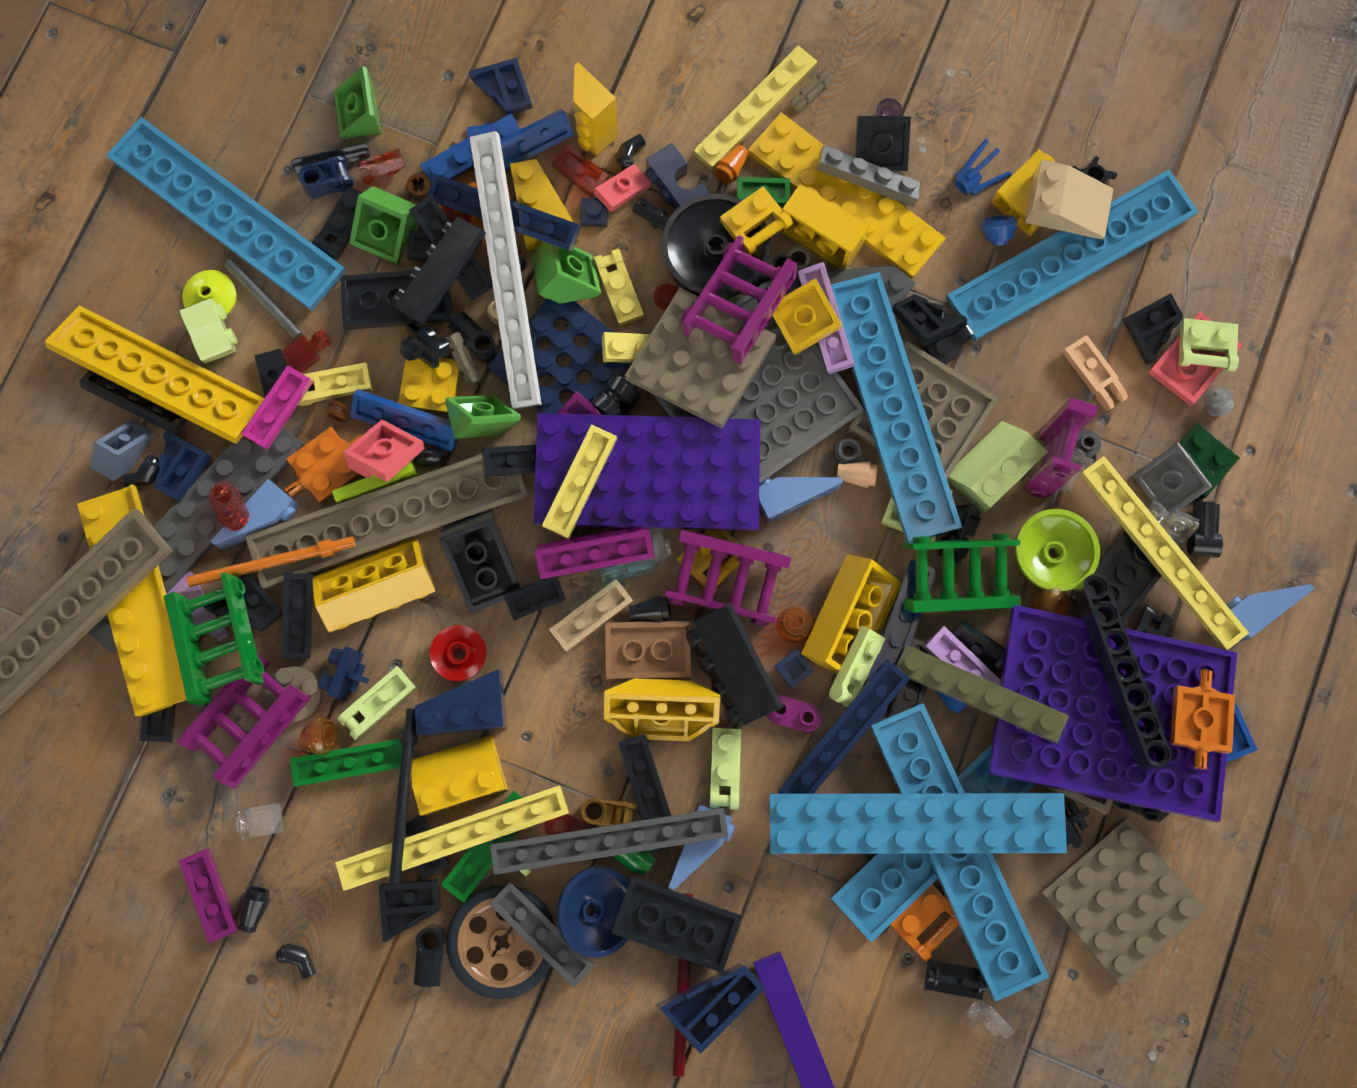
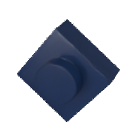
(593, 213)
(794, 668)

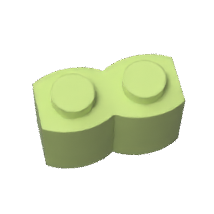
(208, 330)

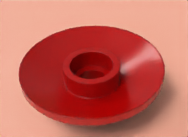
(448, 642)

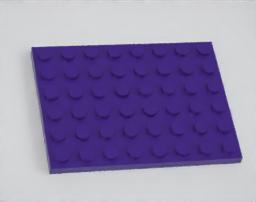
(1056, 665)

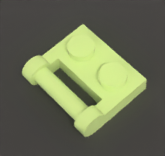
(1209, 337)

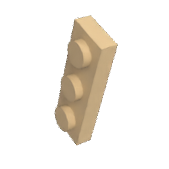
(591, 615)

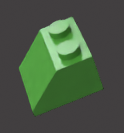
(382, 224)
(565, 274)

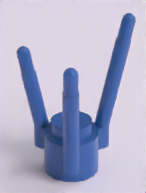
(968, 179)

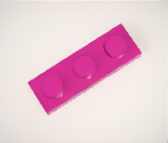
(277, 407)

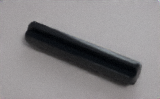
(351, 153)

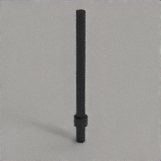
(408, 739)

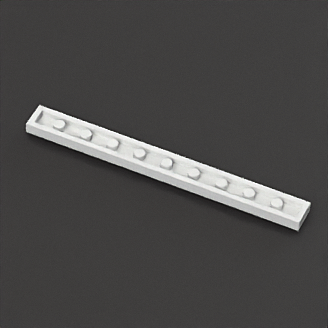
(505, 270)

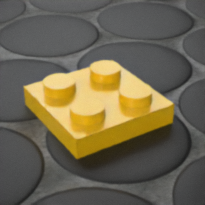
(806, 316)
(428, 387)

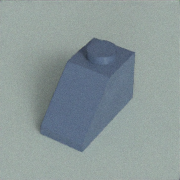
(120, 450)

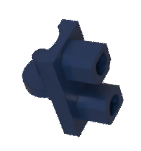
(347, 674)

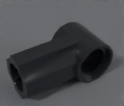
(474, 337)
(1206, 539)
(429, 958)

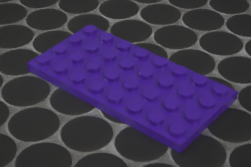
(658, 471)

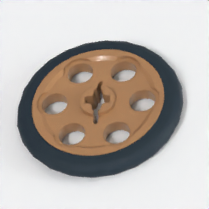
(478, 976)

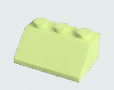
(995, 465)

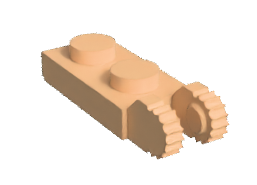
(1095, 371)

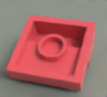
(382, 451)

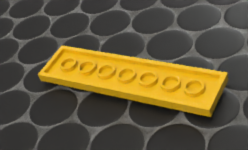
(893, 228)
(155, 373)

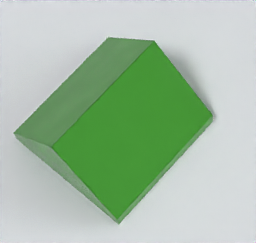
(357, 106)
(480, 416)

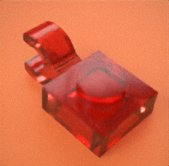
(385, 163)
(303, 353)

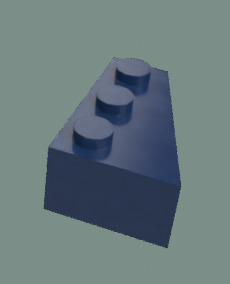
(464, 709)
(711, 1005)

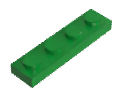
(346, 763)
(475, 864)

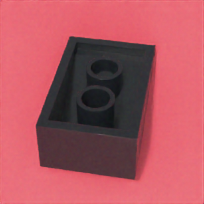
(479, 560)

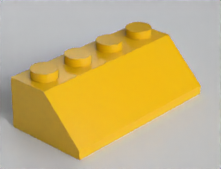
(372, 585)
(857, 598)

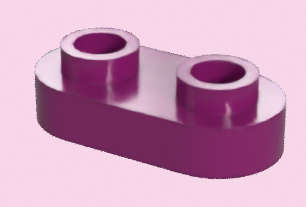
(793, 715)

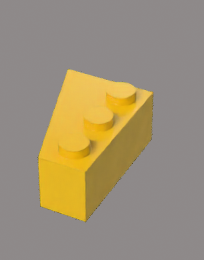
(536, 191)

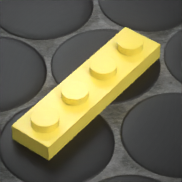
(579, 481)

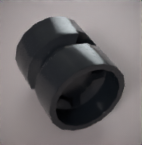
(617, 397)

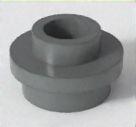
(1093, 437)
(849, 443)

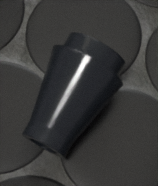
(651, 610)
(253, 906)

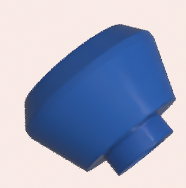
(999, 228)

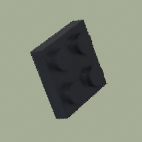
(884, 141)

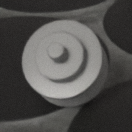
(1218, 401)

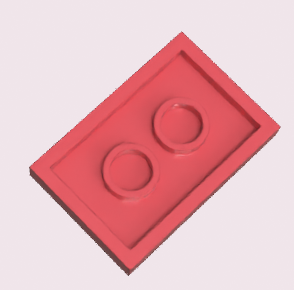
(1186, 381)

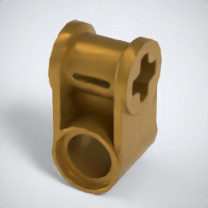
(610, 812)

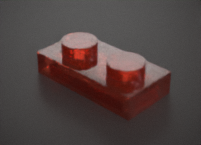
(579, 170)

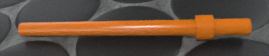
(324, 548)

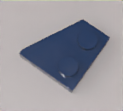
(504, 85)
(179, 466)

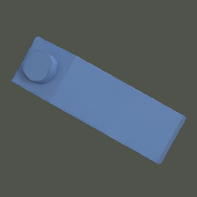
(788, 494)
(266, 509)
(1262, 608)
(696, 853)

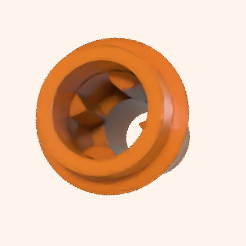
(730, 165)

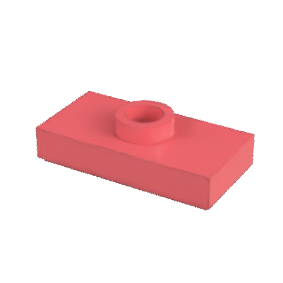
(622, 188)

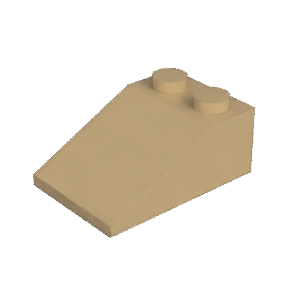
(1068, 200)

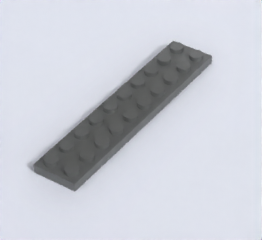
(193, 523)

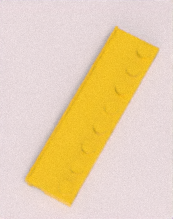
(140, 618)

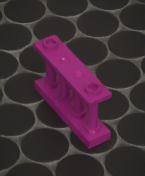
(755, 320)
(1060, 437)
(593, 551)
(746, 557)
(258, 740)

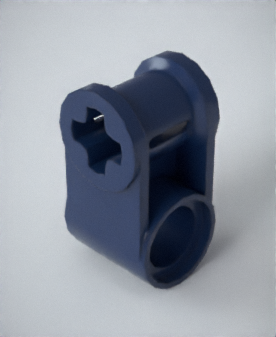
(327, 176)

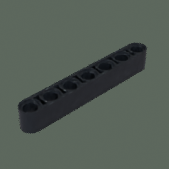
(1118, 685)

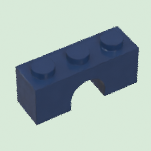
(665, 170)

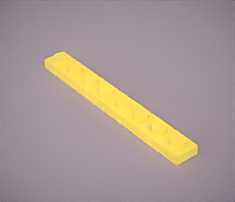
(1164, 554)
(455, 837)

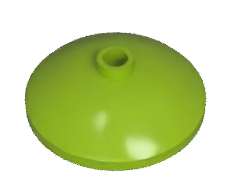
(1071, 540)

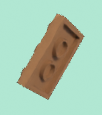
(647, 650)

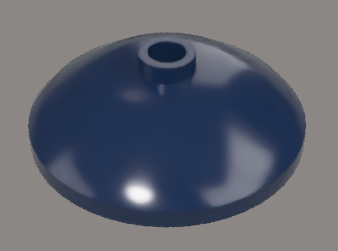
(591, 933)

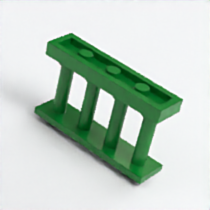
(975, 596)
(187, 647)

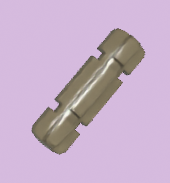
(811, 91)
(463, 359)

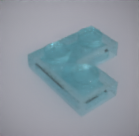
(627, 570)

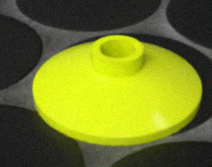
(221, 287)

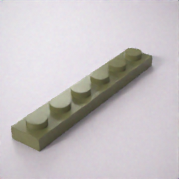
(983, 694)

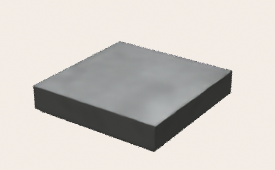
(1172, 479)

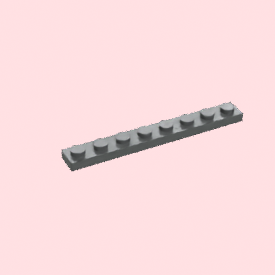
(609, 841)

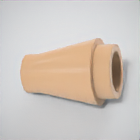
(860, 473)

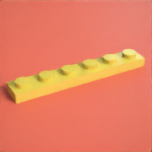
(755, 107)

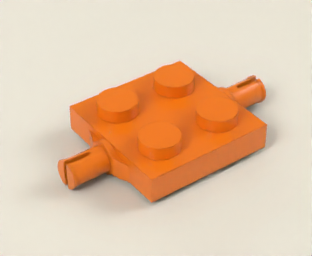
(322, 466)
(1202, 719)

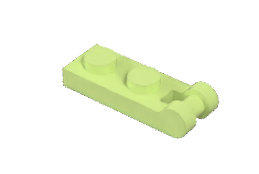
(856, 666)
(377, 702)
(725, 767)

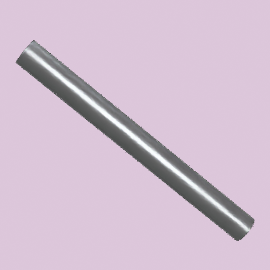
(263, 299)

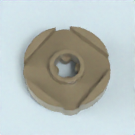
(303, 680)

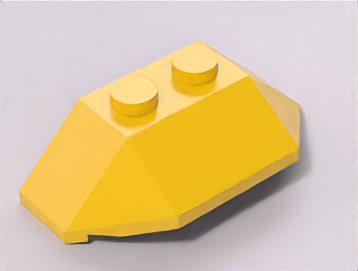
(661, 708)

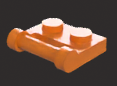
(920, 916)

